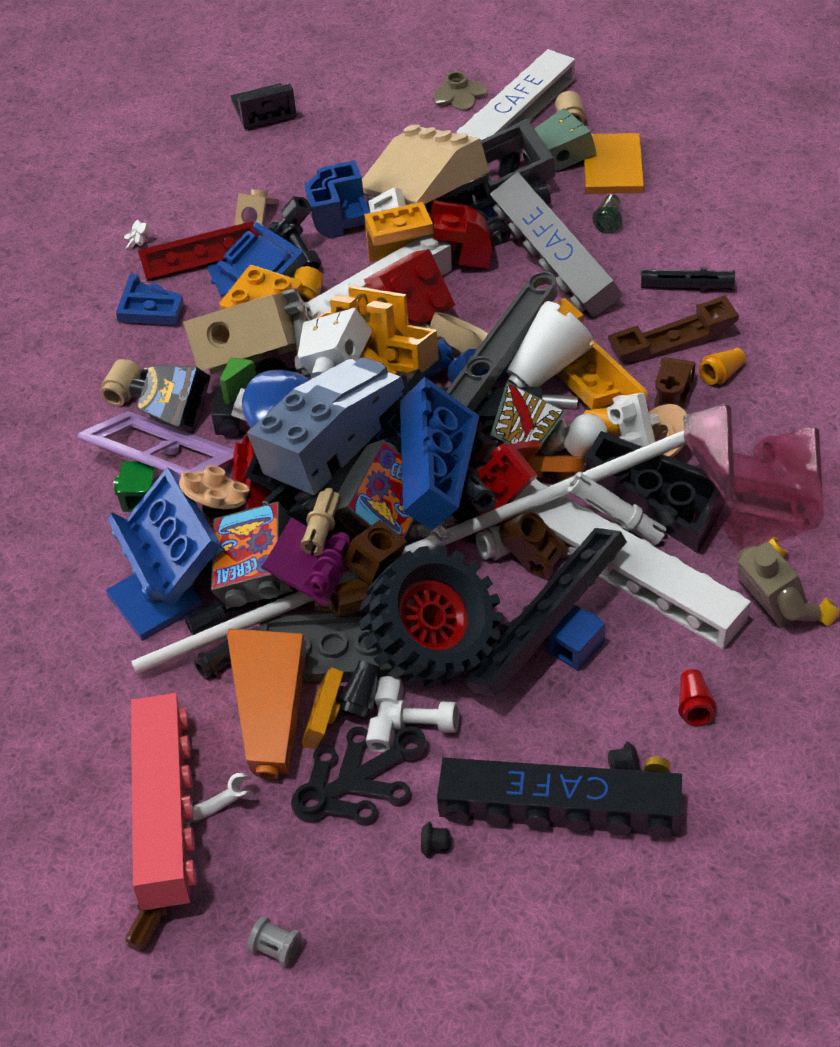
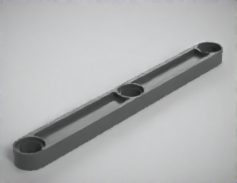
(502, 341)

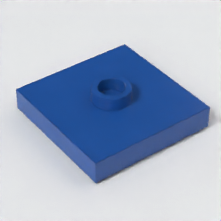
(146, 615)

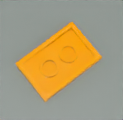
(615, 166)

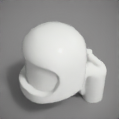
(575, 438)

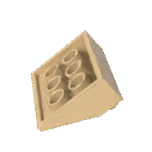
(426, 164)

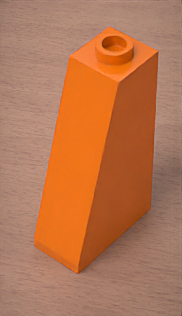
(268, 692)

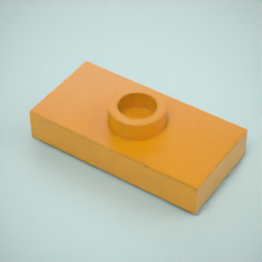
(323, 710)

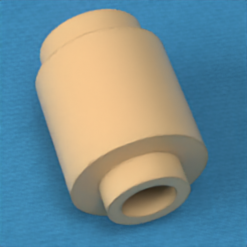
(571, 102)
(117, 382)

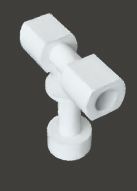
(394, 715)

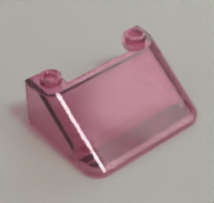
(775, 484)

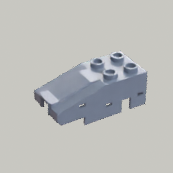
(318, 420)

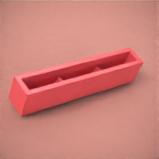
(160, 803)

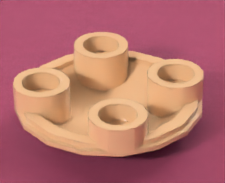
(213, 488)

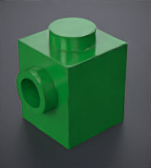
(133, 483)

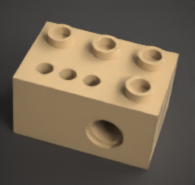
(241, 333)

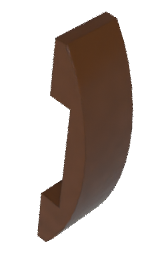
(708, 322)

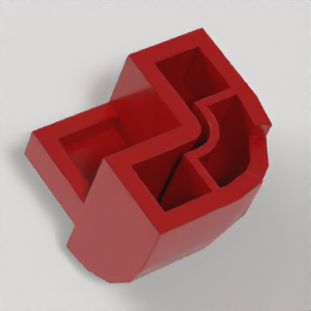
(465, 232)

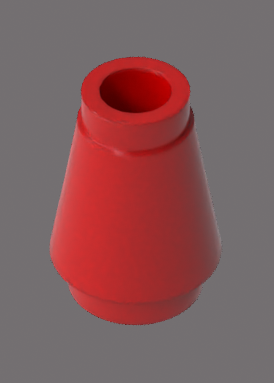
(695, 699)

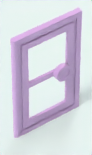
(99, 433)

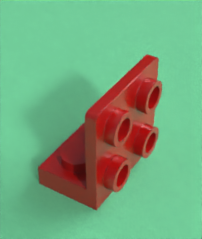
(508, 471)

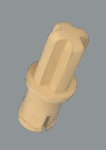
(320, 522)

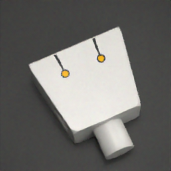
(332, 340)

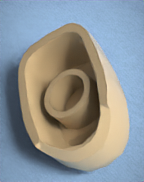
(457, 332)

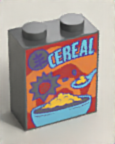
(374, 491)
(246, 544)

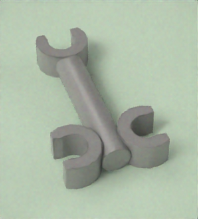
(299, 314)

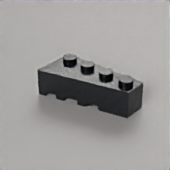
(664, 488)

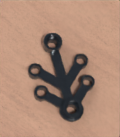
(356, 779)

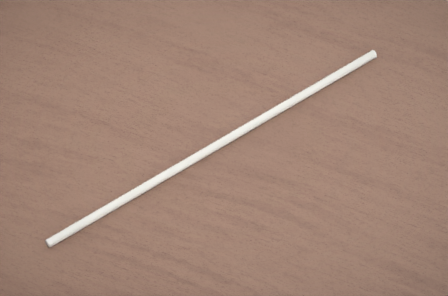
(456, 532)

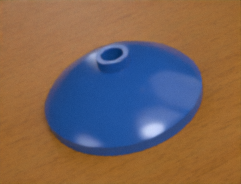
(267, 391)

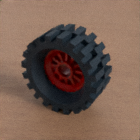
(451, 599)

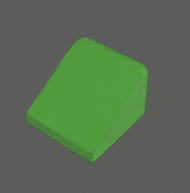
(236, 376)

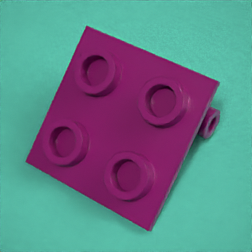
(308, 573)

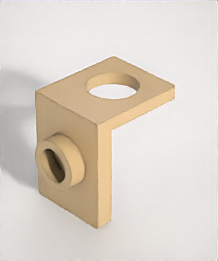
(256, 200)

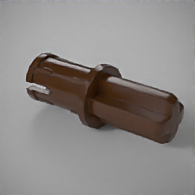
(145, 927)

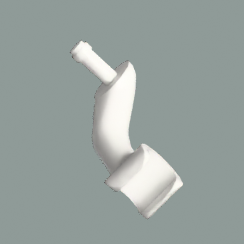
(223, 799)

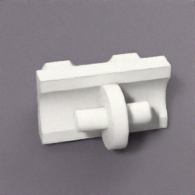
(633, 418)

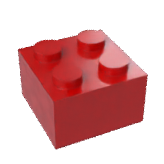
(420, 281)

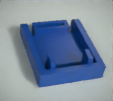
(266, 252)

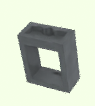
(512, 139)

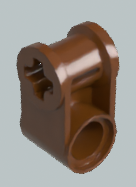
(673, 381)
(533, 543)

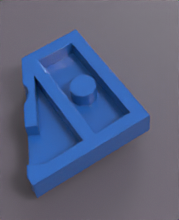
(148, 304)

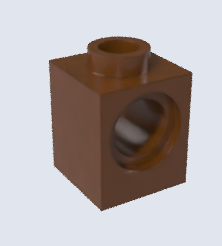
(374, 551)

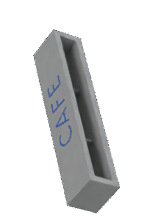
(556, 246)

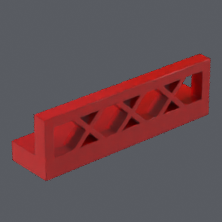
(191, 251)

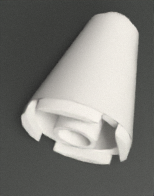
(548, 347)

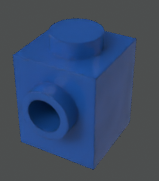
(577, 637)

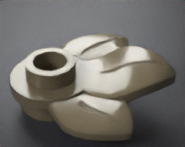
(459, 91)

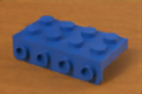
(165, 539)

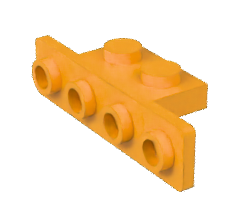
(599, 378)

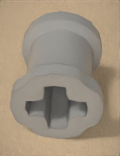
(274, 941)

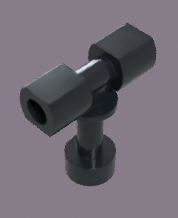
(290, 229)

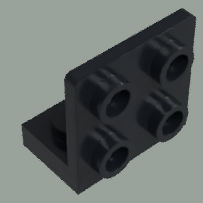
(265, 105)

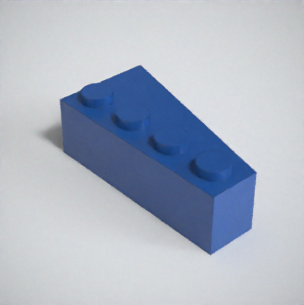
(434, 451)

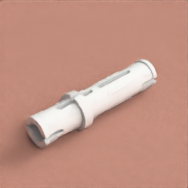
(626, 515)

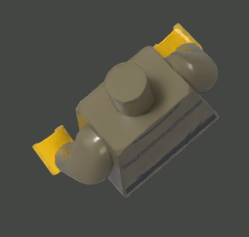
(778, 586)

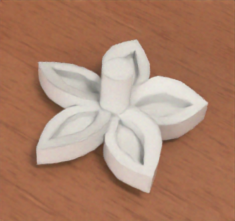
(137, 234)

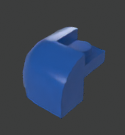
(336, 199)

